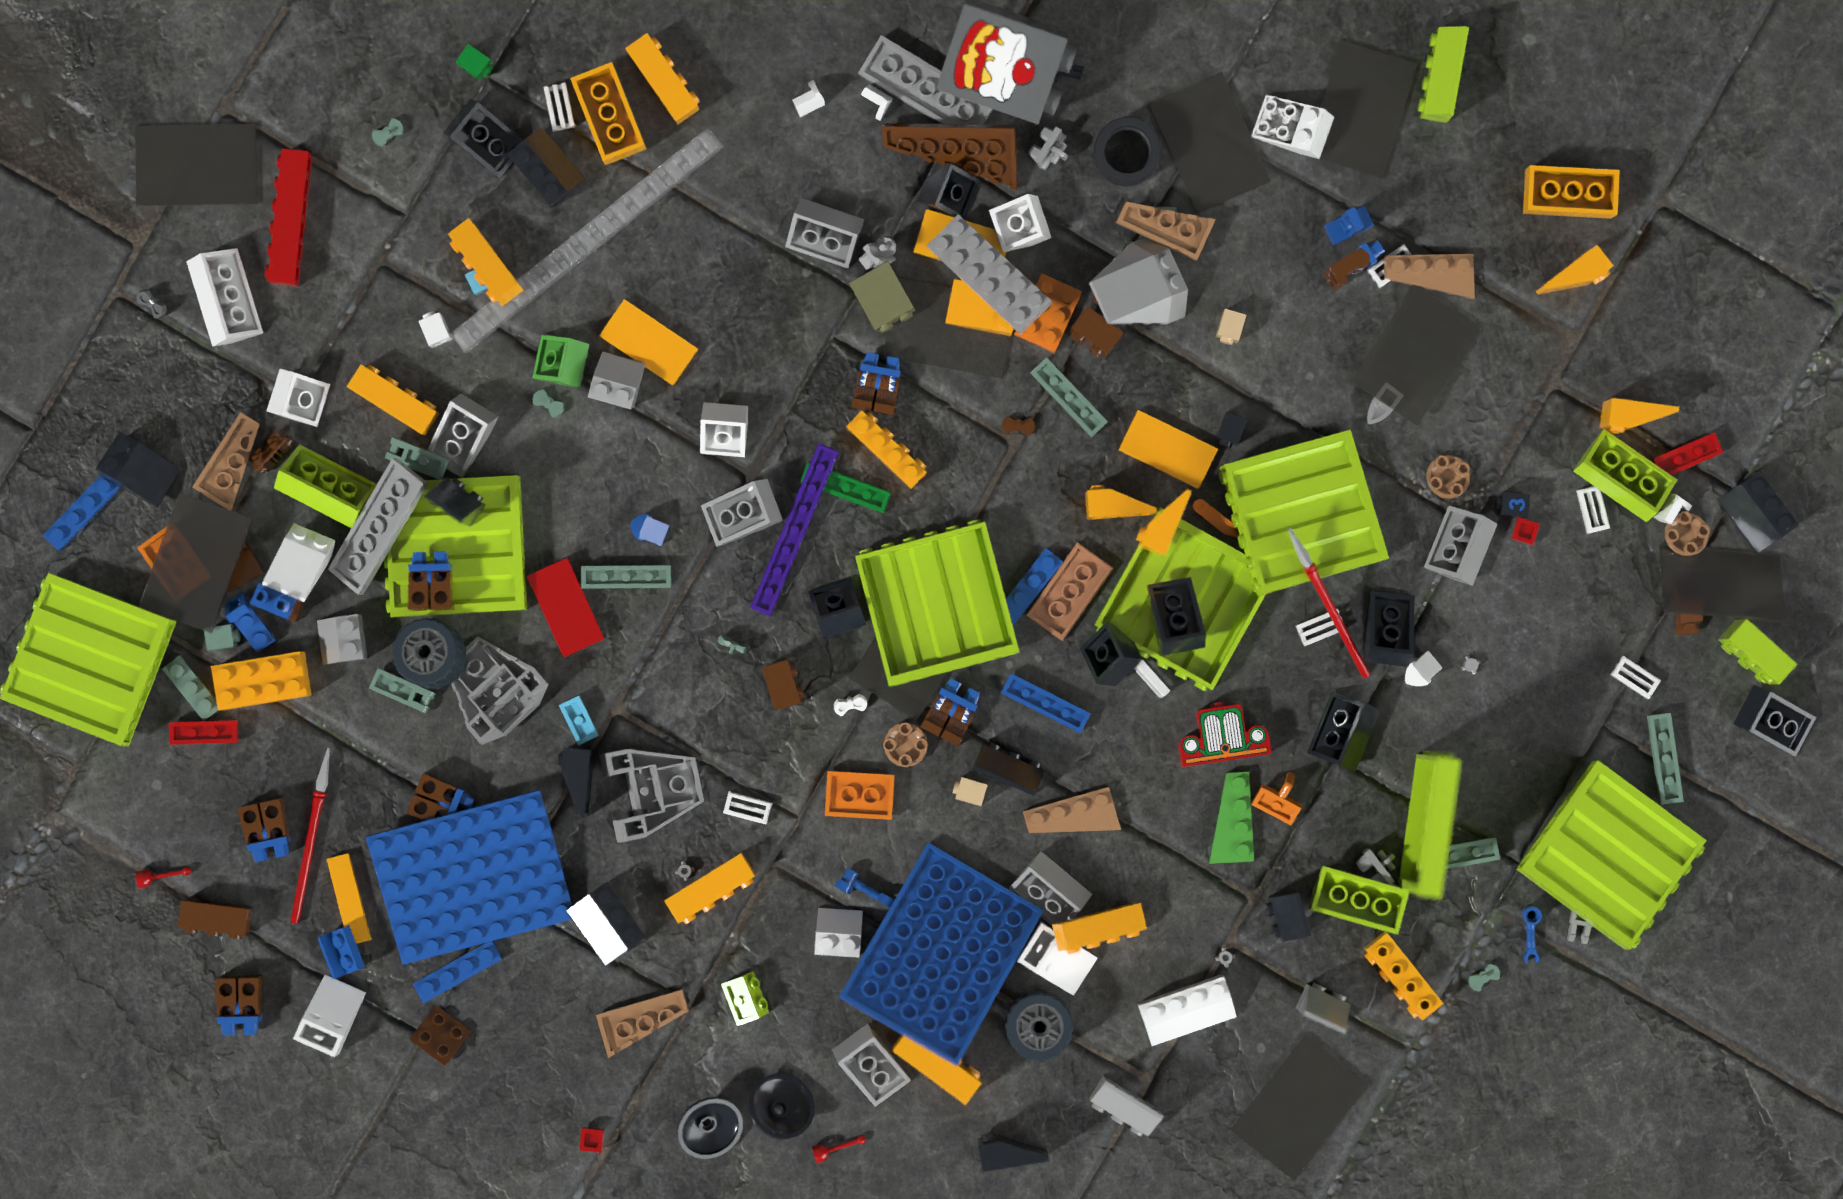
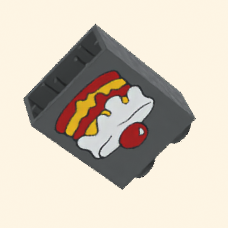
(1006, 61)

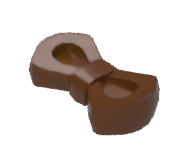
(1026, 426)

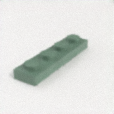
(1068, 397)
(625, 577)
(1665, 758)

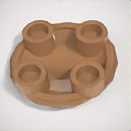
(1448, 476)
(1687, 534)
(905, 744)

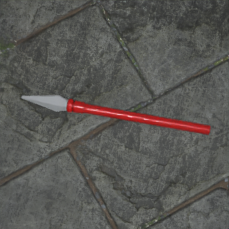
(1313, 574)
(318, 801)

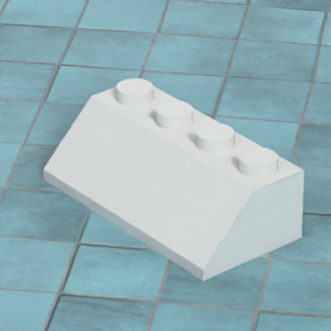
(224, 296)
(1187, 1009)

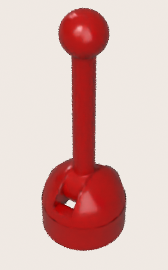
(145, 878)
(821, 1152)

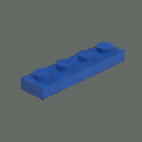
(80, 513)
(1032, 584)
(1045, 703)
(457, 971)

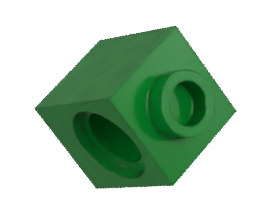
(474, 63)

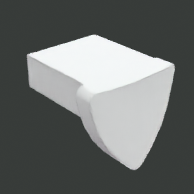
(879, 98)
(809, 101)
(1671, 508)
(1422, 670)

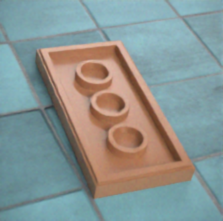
(1069, 591)

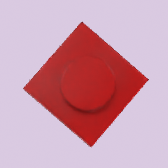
(1525, 531)
(591, 1139)

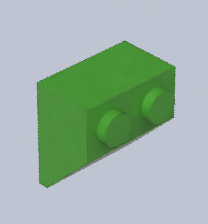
(560, 360)

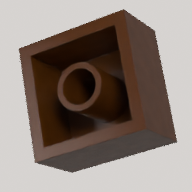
(1095, 333)
(782, 684)

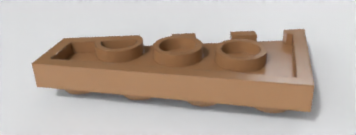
(1172, 229)
(1435, 272)
(227, 466)
(1079, 813)
(634, 1021)

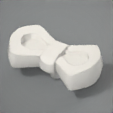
(858, 702)

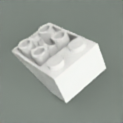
(1293, 126)
(1056, 966)
(330, 1016)

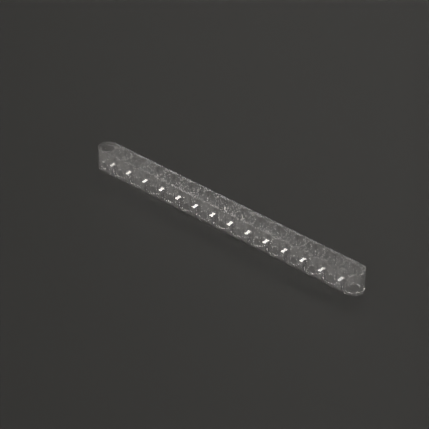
(590, 238)

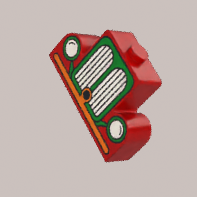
(1222, 737)

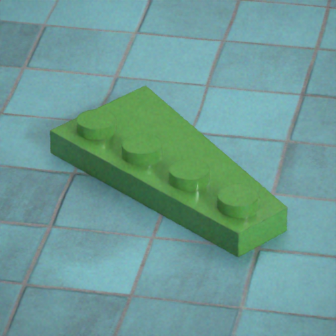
(1234, 822)

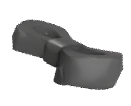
(145, 298)

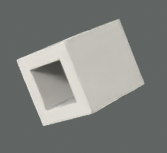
(435, 329)

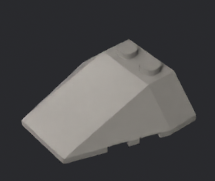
(1141, 286)
(496, 691)

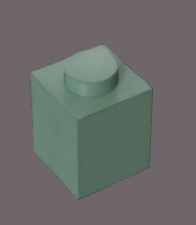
(222, 637)

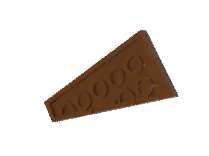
(976, 149)

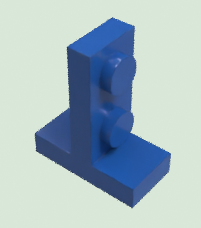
(1348, 225)
(248, 622)

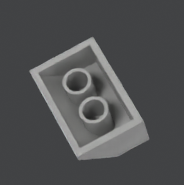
(824, 233)
(1460, 545)
(1051, 890)
(1125, 1107)

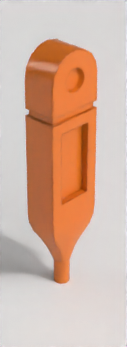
(1215, 518)

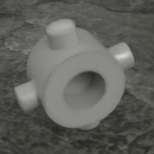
(1470, 664)
(684, 870)
(1225, 957)

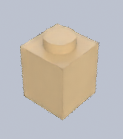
(1230, 326)
(970, 791)

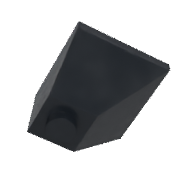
(949, 191)

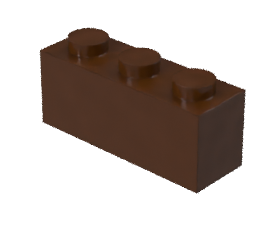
(215, 918)

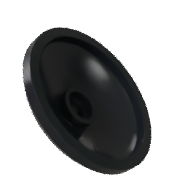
(787, 1095)
(715, 1135)

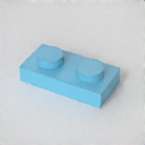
(579, 720)

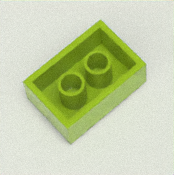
(1756, 652)

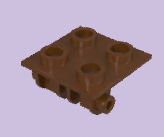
(261, 457)
(246, 568)
(440, 1035)

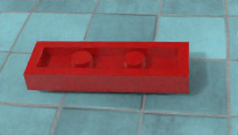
(1689, 454)
(203, 732)

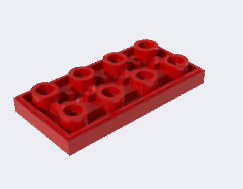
(565, 607)

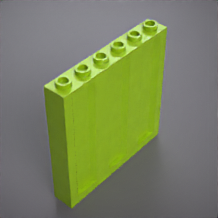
(1317, 494)
(483, 557)
(1221, 591)
(937, 603)
(87, 659)
(1429, 823)
(1612, 855)

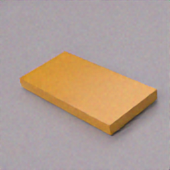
(935, 222)
(648, 342)
(1168, 449)

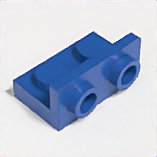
(341, 952)

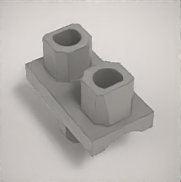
(1052, 149)
(878, 253)
(1368, 860)

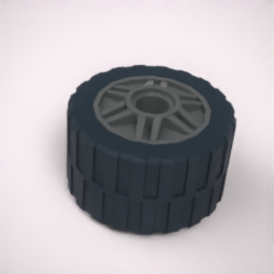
(413, 648)
(1042, 1043)

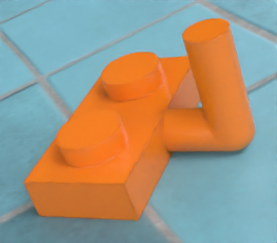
(1277, 802)

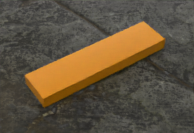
(348, 896)

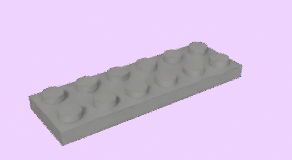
(916, 84)
(989, 274)
(378, 526)

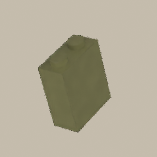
(883, 297)

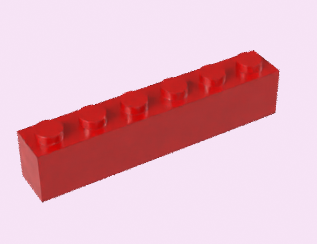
(289, 217)

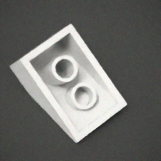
(299, 562)

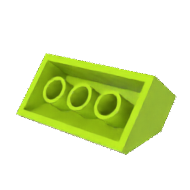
(1443, 73)
(1625, 475)
(324, 485)
(1358, 900)

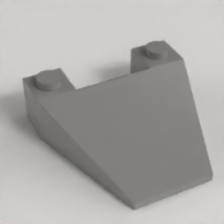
(658, 788)

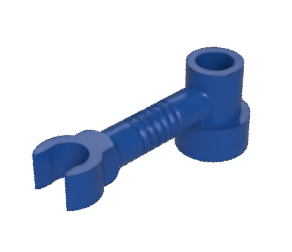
(849, 881)
(1530, 928)

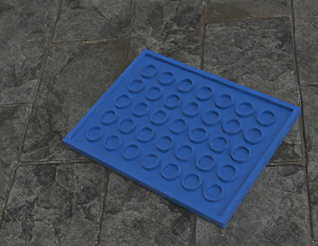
(470, 876)
(941, 954)

